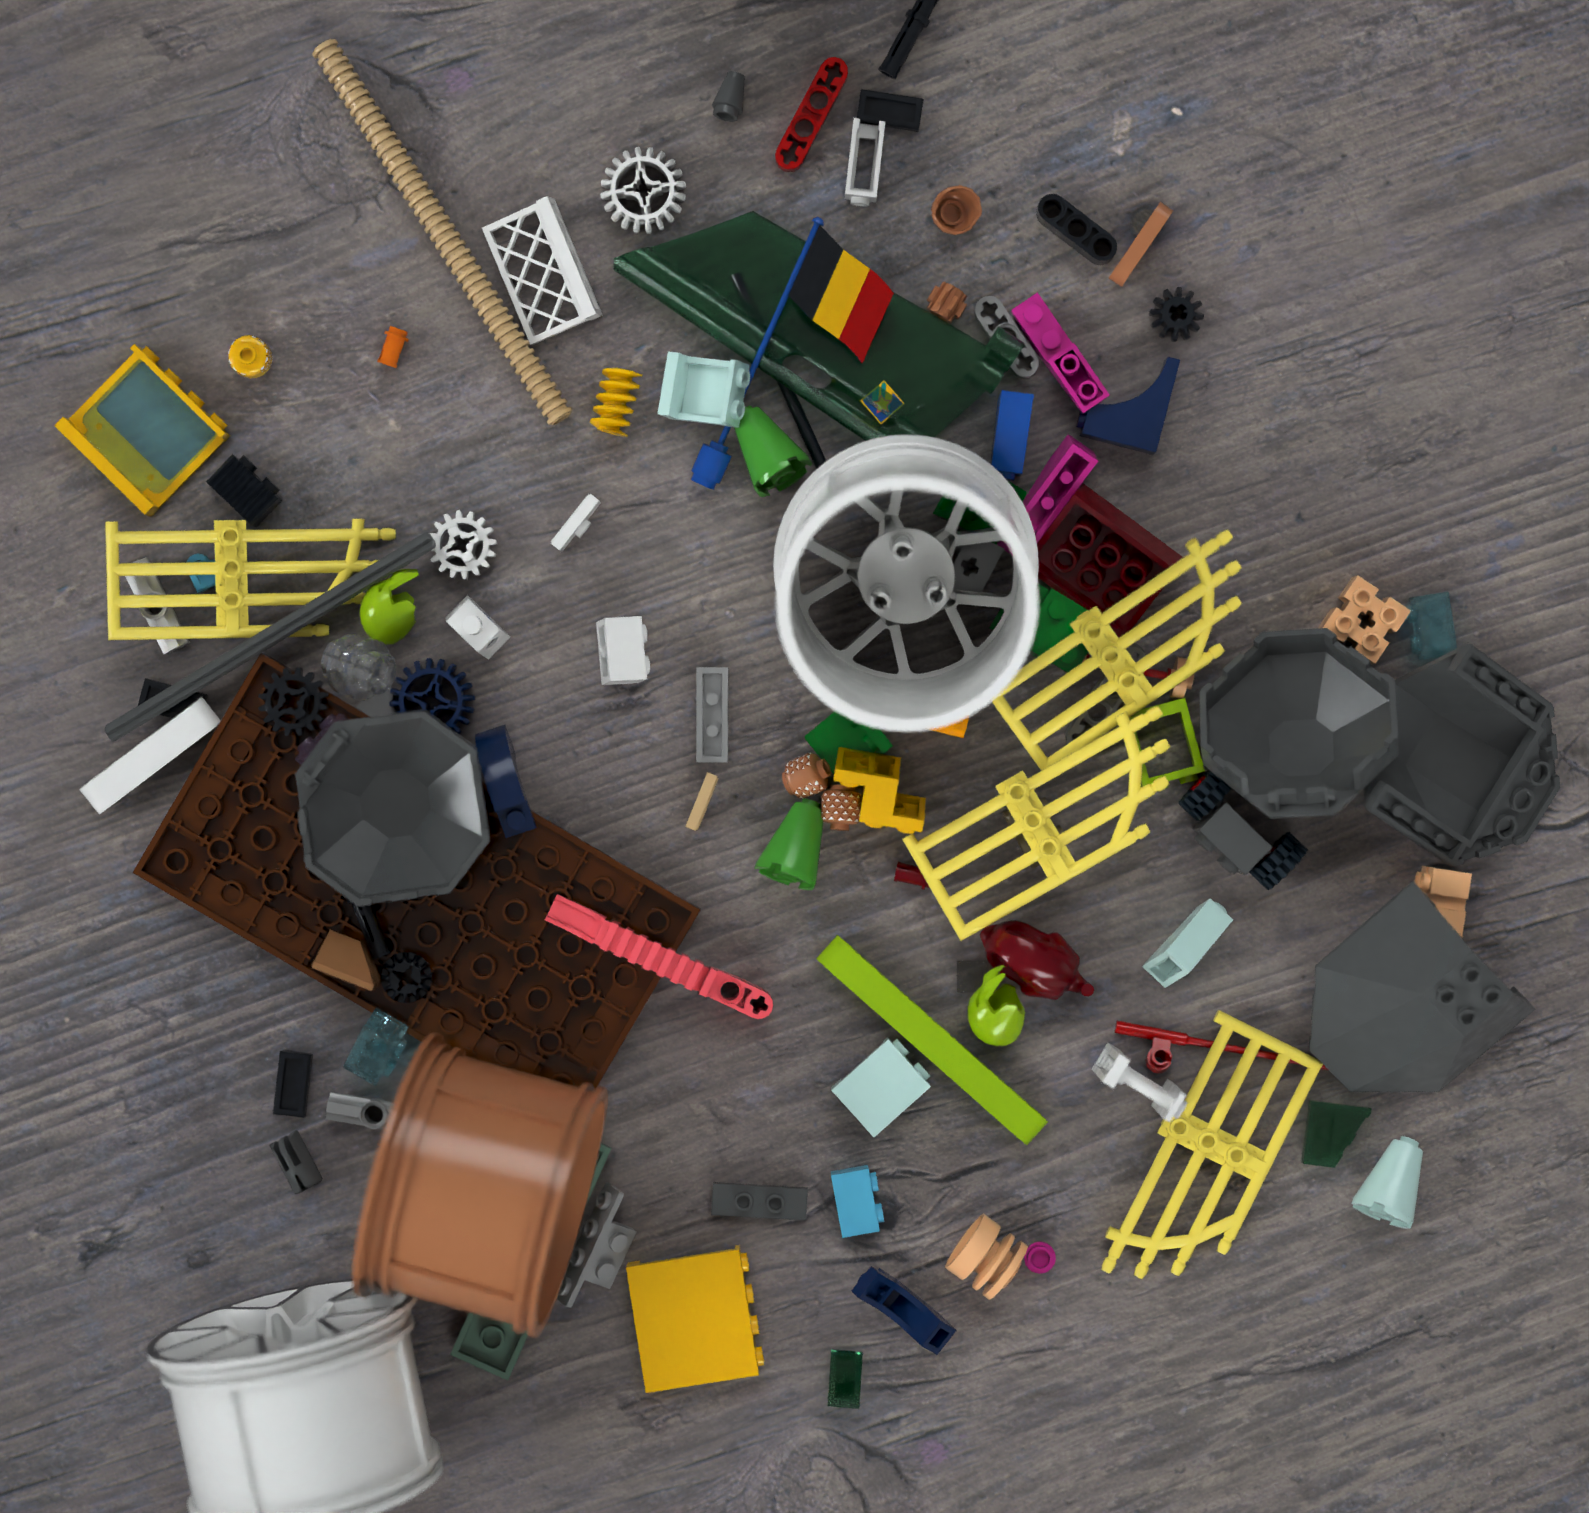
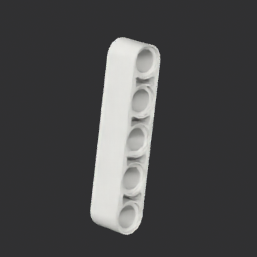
(150, 755)

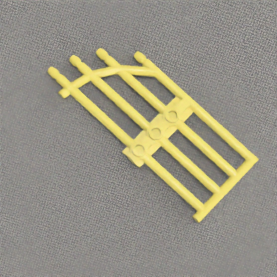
(230, 574)
(1116, 663)
(1035, 824)
(1217, 1145)

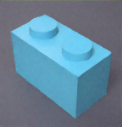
(856, 1202)

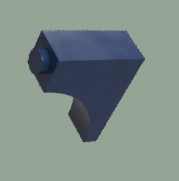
(1135, 422)

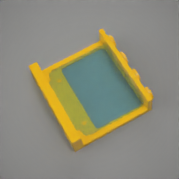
(145, 431)

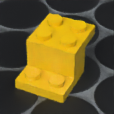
(880, 800)

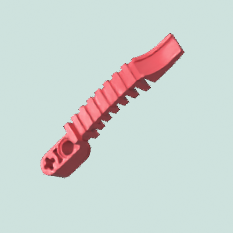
(652, 956)

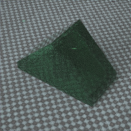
(844, 1379)

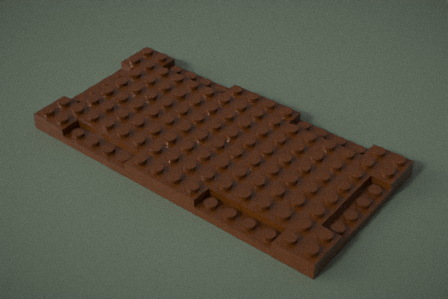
(500, 972)

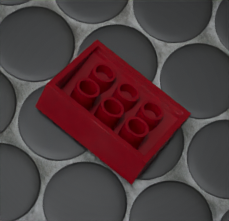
(1101, 556)

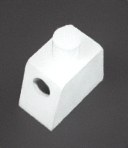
(477, 627)

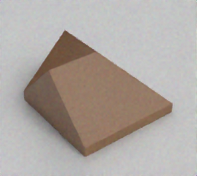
(348, 961)

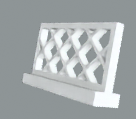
(567, 260)

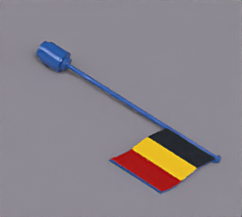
(833, 293)

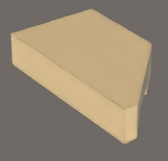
(702, 802)

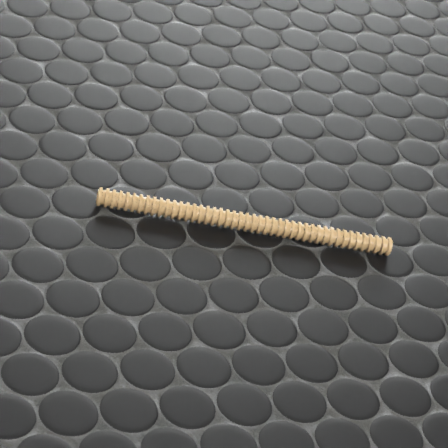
(441, 231)

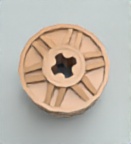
(986, 1256)

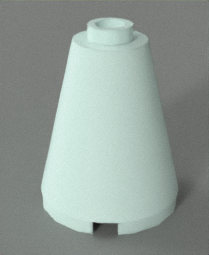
(1392, 1184)

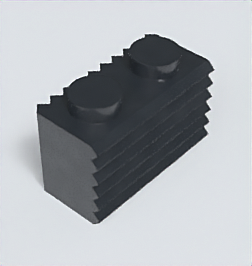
(245, 490)

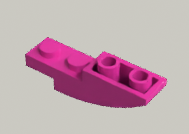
(1059, 353)

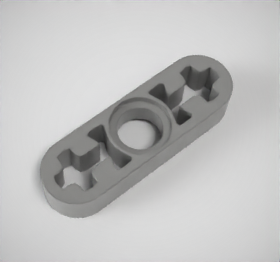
(1010, 324)

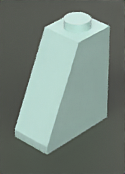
(1188, 943)

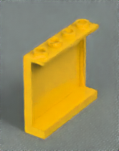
(694, 1319)

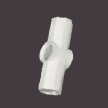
(167, 617)

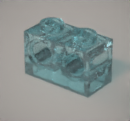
(376, 1047)

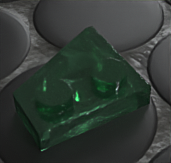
(1330, 1130)

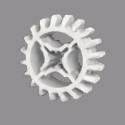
(628, 191)

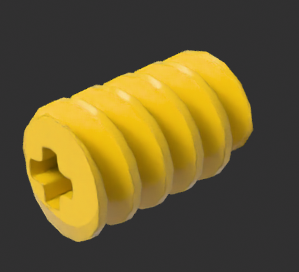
(615, 400)

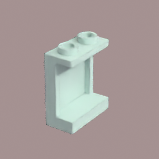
(704, 390)
(882, 1086)

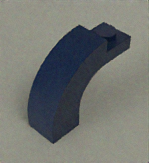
(503, 781)
(904, 1308)

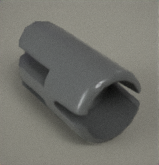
(296, 1162)

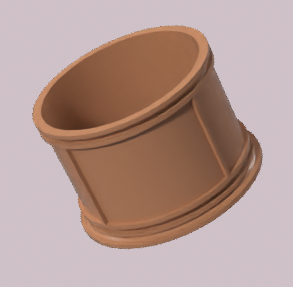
(479, 1187)

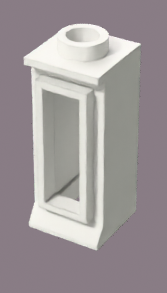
(859, 196)

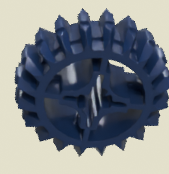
(435, 686)

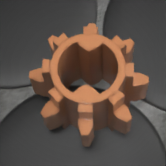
(946, 302)

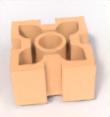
(1383, 617)
(1448, 892)

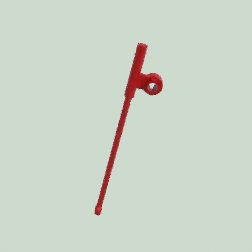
(1164, 1038)

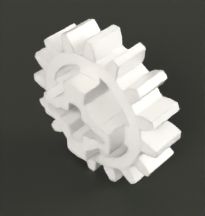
(447, 552)

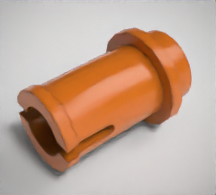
(392, 346)

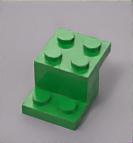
(1053, 626)

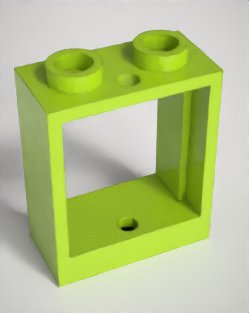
(1186, 774)

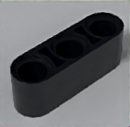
(1068, 215)

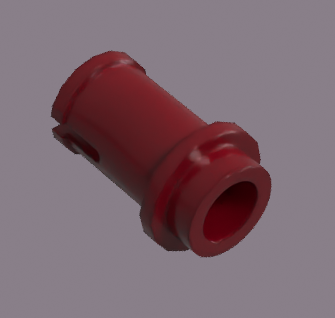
(910, 874)

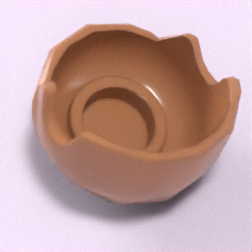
(956, 210)

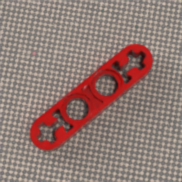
(814, 116)

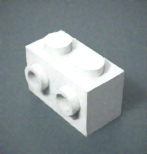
(622, 650)

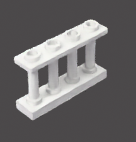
(1113, 1069)

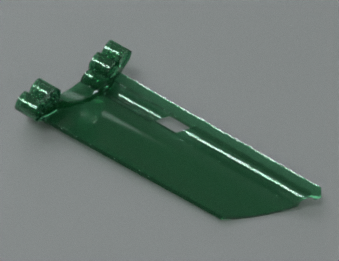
(915, 352)

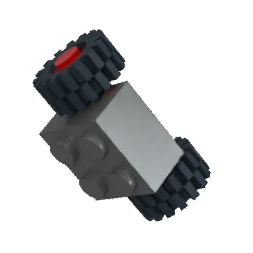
(1234, 839)

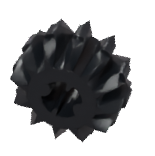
(1173, 303)

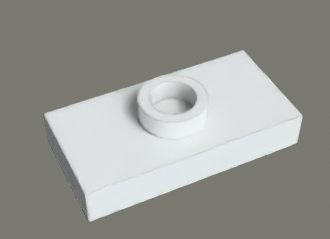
(577, 523)

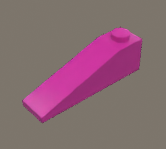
(1056, 485)

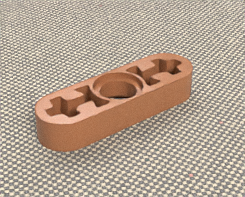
(1141, 244)

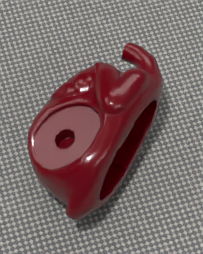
(1034, 960)

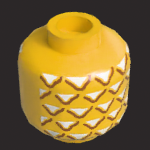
(250, 356)

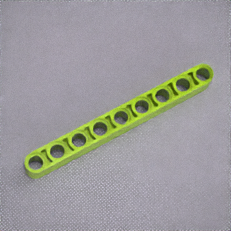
(932, 1040)

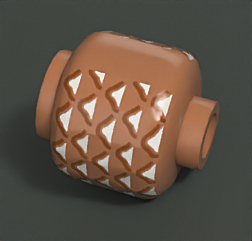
(806, 775)
(840, 807)

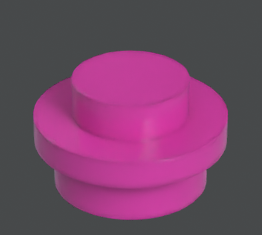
(1039, 1257)

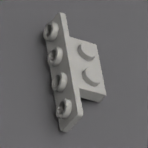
(599, 1247)

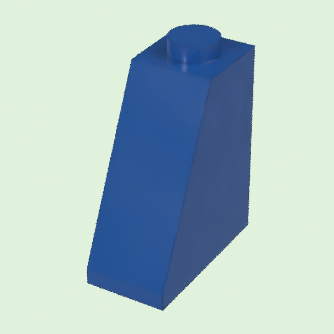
(1011, 433)

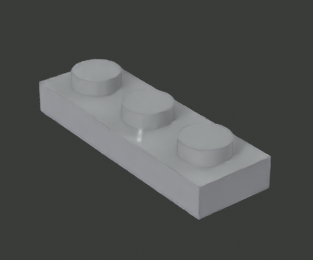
(711, 714)

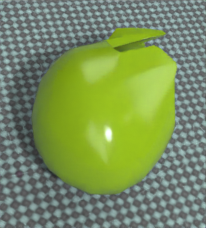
(388, 615)
(996, 1015)

